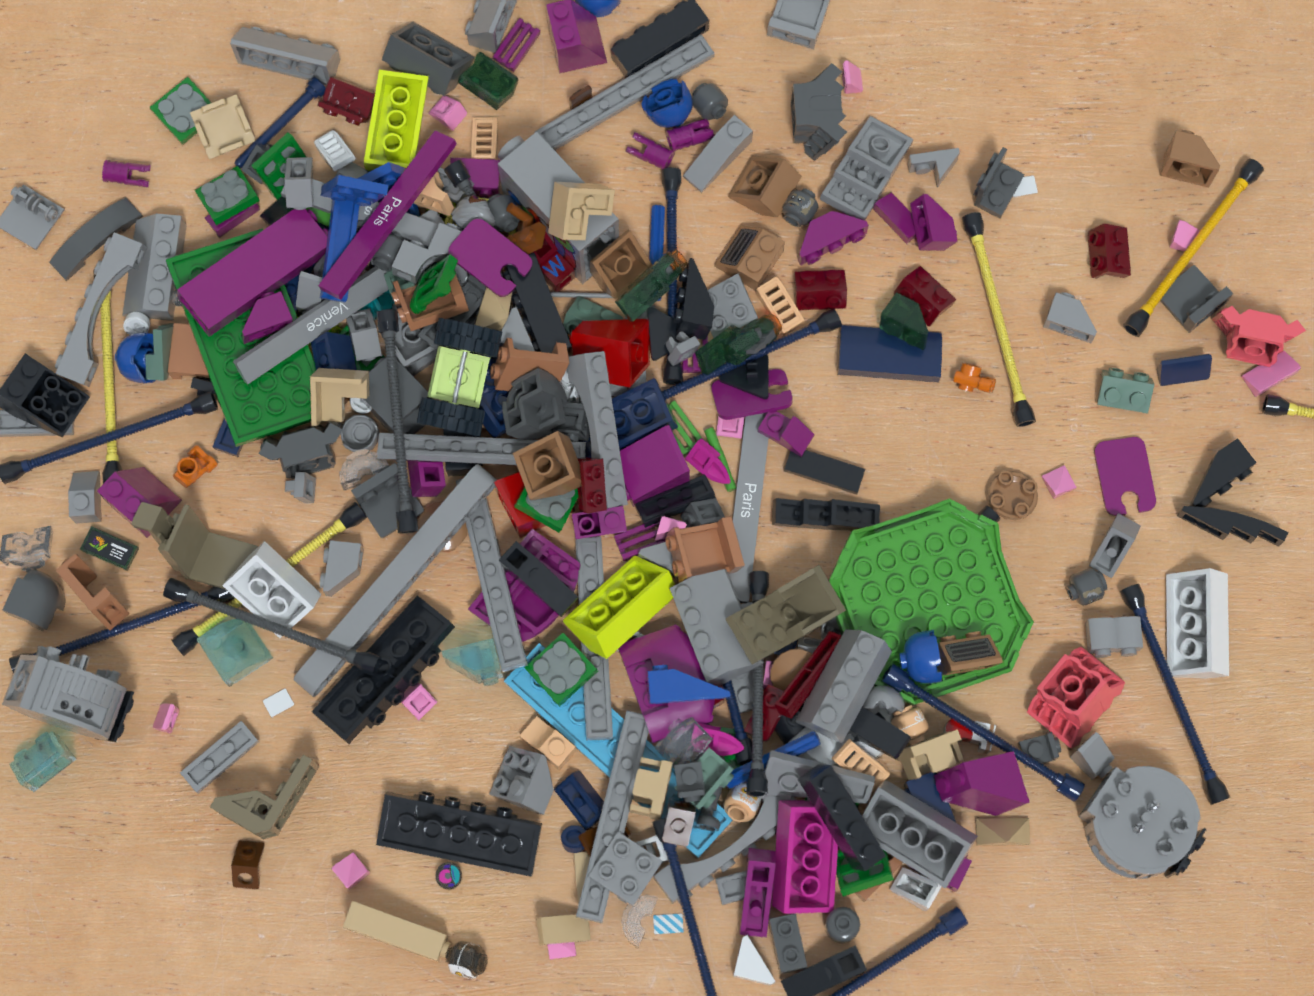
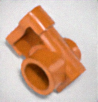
(970, 378)
(194, 465)

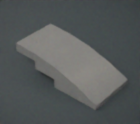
(866, 169)

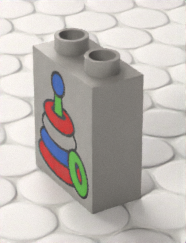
(529, 177)

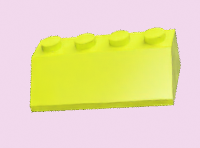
(395, 119)
(621, 606)

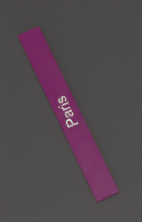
(387, 215)

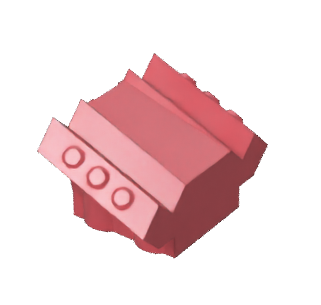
(1255, 335)
(1074, 696)

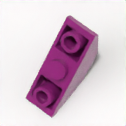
(829, 234)

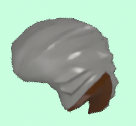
(470, 209)

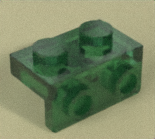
(489, 81)

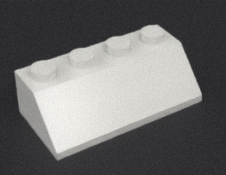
(1197, 624)

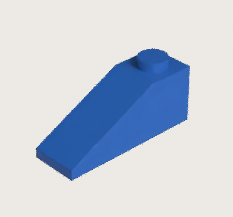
(676, 686)

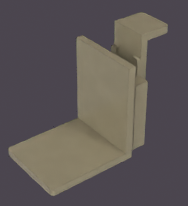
(191, 546)

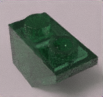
(905, 320)

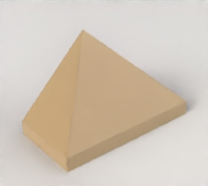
(493, 311)
(1002, 831)

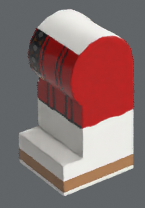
(968, 736)

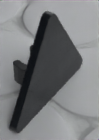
(660, 330)
(750, 378)

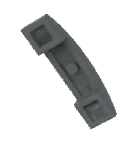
(92, 236)
(473, 294)

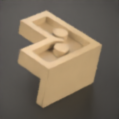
(573, 205)
(329, 390)

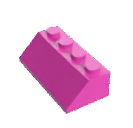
(804, 860)

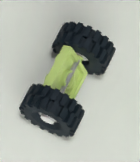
(459, 376)

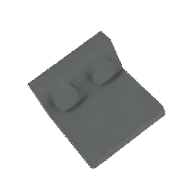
(997, 185)
(1194, 298)
(381, 500)

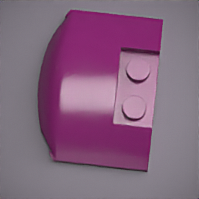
(531, 612)
(670, 648)

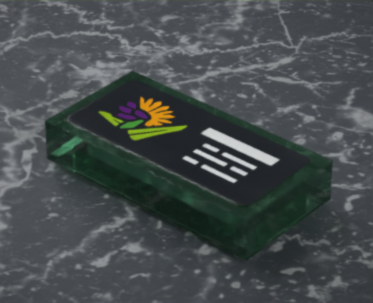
(109, 548)

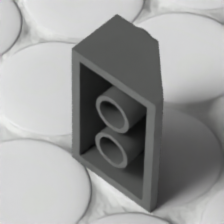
(424, 53)

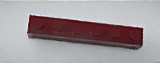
(807, 677)

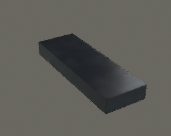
(825, 471)
(674, 500)

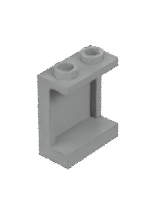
(798, 21)

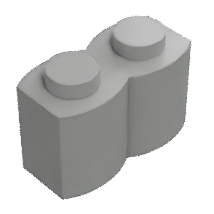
(1114, 635)

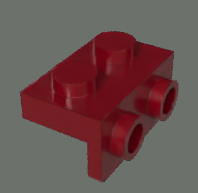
(348, 101)
(1109, 251)
(820, 289)
(927, 292)
(592, 489)
(770, 713)

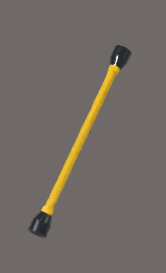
(1139, 320)

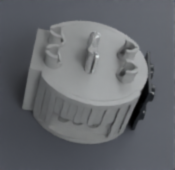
(69, 695)
(1143, 823)

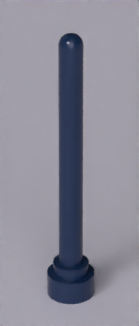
(313, 91)

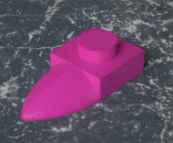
(706, 461)
(722, 742)

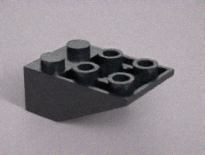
(41, 397)

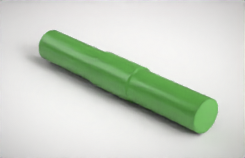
(714, 442)

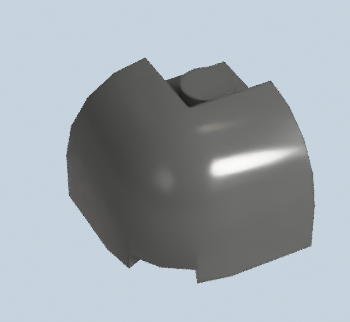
(534, 406)
(35, 599)

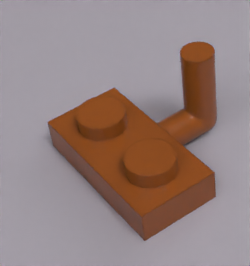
(531, 235)

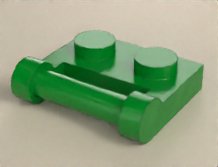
(433, 284)

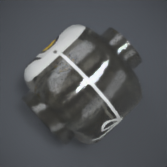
(467, 959)

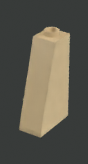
(396, 932)

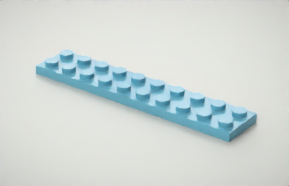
(570, 722)

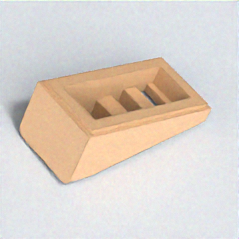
(475, 139)
(772, 284)
(875, 768)

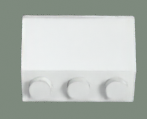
(272, 588)

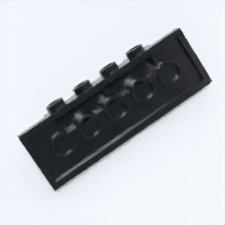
(405, 651)
(459, 832)

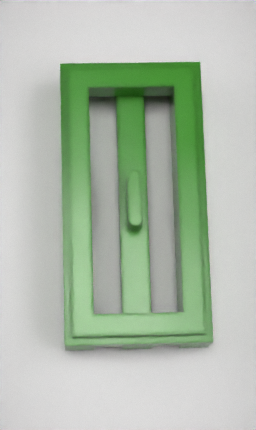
(674, 406)

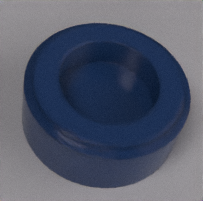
(570, 839)

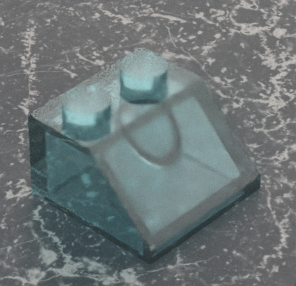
(234, 650)
(476, 661)
(41, 761)

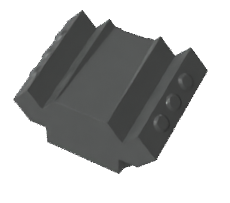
(817, 113)
(304, 449)

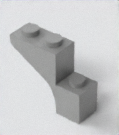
(415, 258)

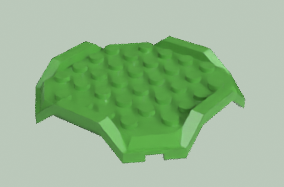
(936, 574)

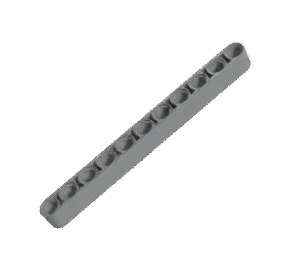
(397, 578)

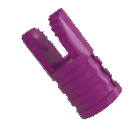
(689, 135)
(653, 154)
(122, 173)

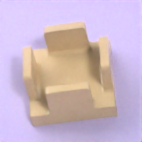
(222, 126)
(931, 754)
(651, 788)

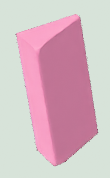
(1264, 378)

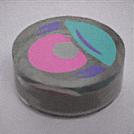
(448, 876)

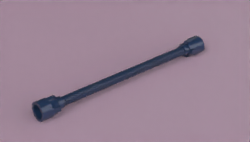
(1066, 784)
(949, 923)

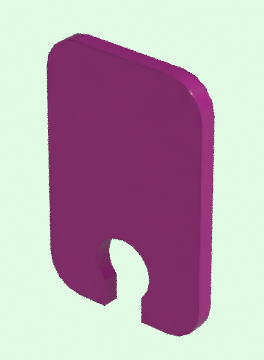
(485, 252)
(735, 403)
(1122, 469)

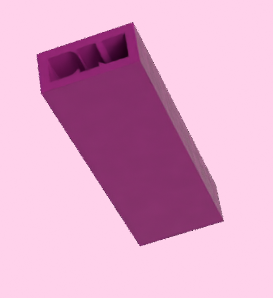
(254, 269)

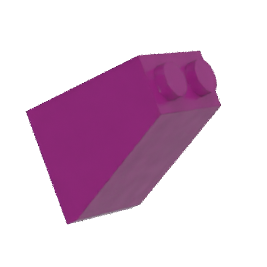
(574, 36)
(653, 465)
(131, 487)
(984, 784)

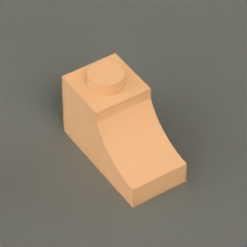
(434, 198)
(548, 742)

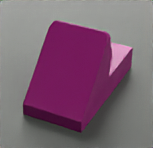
(786, 432)

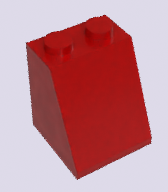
(624, 345)
(508, 491)

